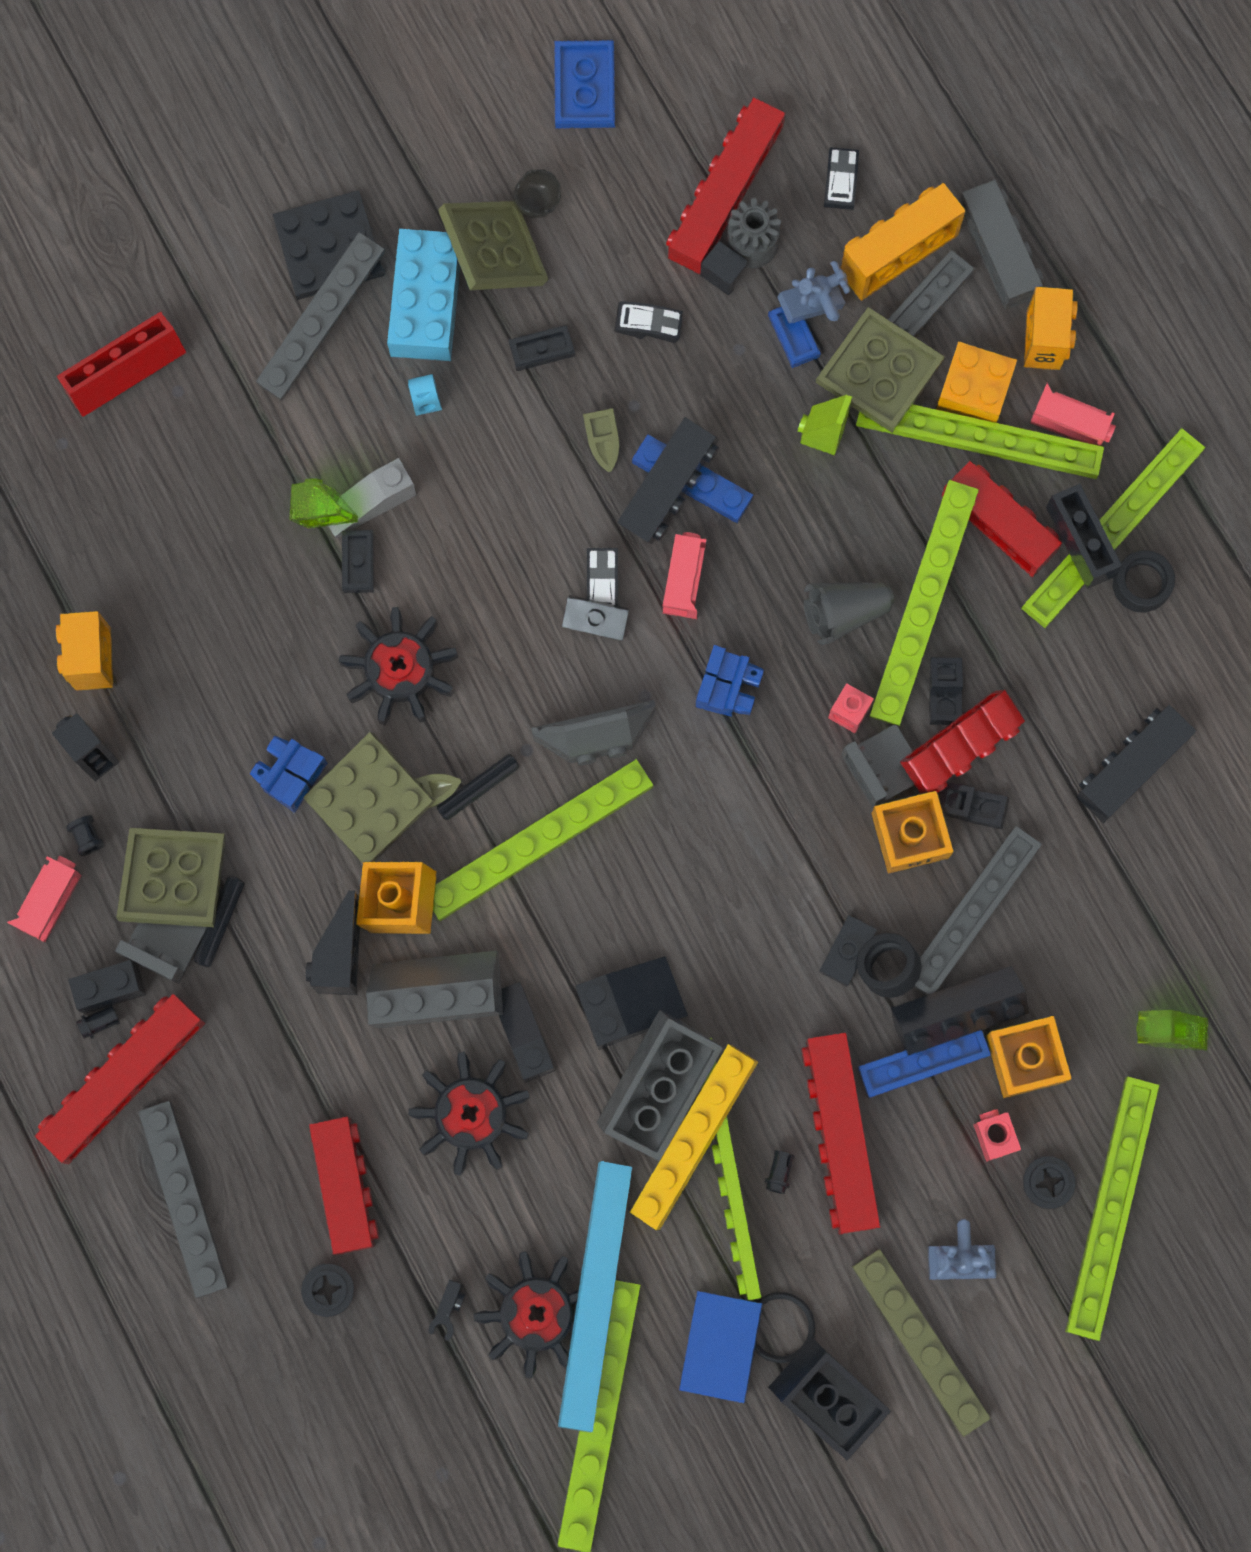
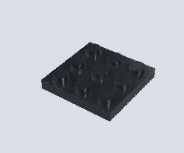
(318, 237)

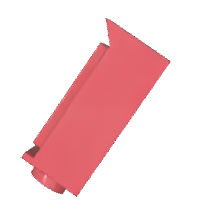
(1072, 418)
(684, 575)
(47, 898)

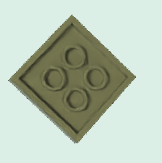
(493, 245)
(880, 369)
(369, 799)
(171, 877)

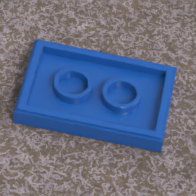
(584, 84)
(721, 1347)

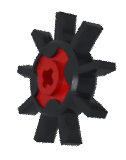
(394, 649)
(450, 1112)
(515, 1310)

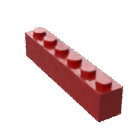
(726, 185)
(119, 1079)
(841, 1133)

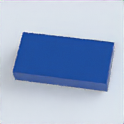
(794, 338)

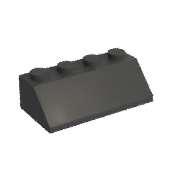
(434, 990)
(659, 1085)

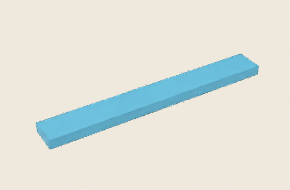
(595, 1297)

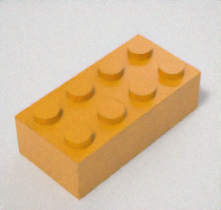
(902, 240)

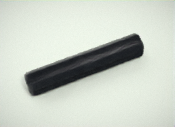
(477, 787)
(224, 911)

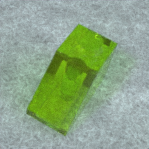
(318, 505)
(1172, 1029)

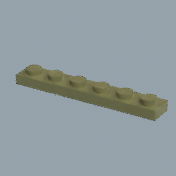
(921, 1343)

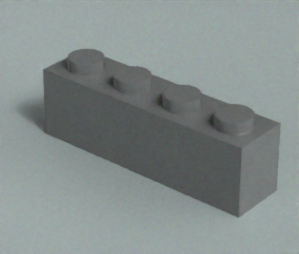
(1000, 244)

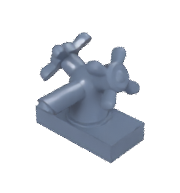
(815, 296)
(962, 1261)

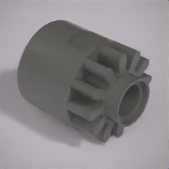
(754, 233)

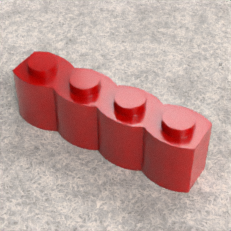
(962, 741)

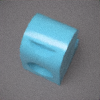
(424, 392)

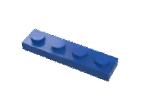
(710, 490)
(903, 1070)

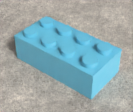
(423, 296)

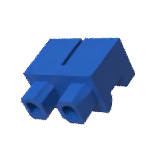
(723, 682)
(291, 759)

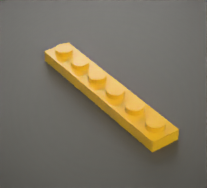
(694, 1137)

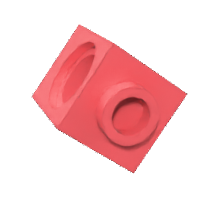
(850, 708)
(991, 1149)

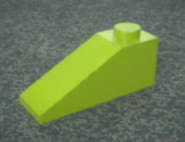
(825, 424)

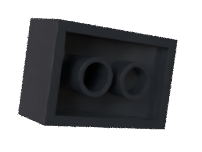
(337, 953)
(629, 1000)
(829, 1399)

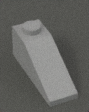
(377, 494)

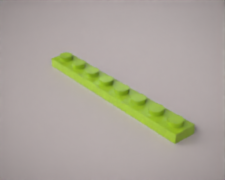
(996, 440)
(1118, 522)
(924, 603)
(540, 839)
(1112, 1208)
(735, 1215)
(594, 1447)

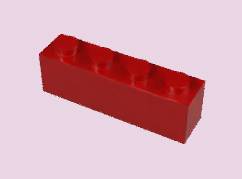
(121, 364)
(1006, 522)
(342, 1185)

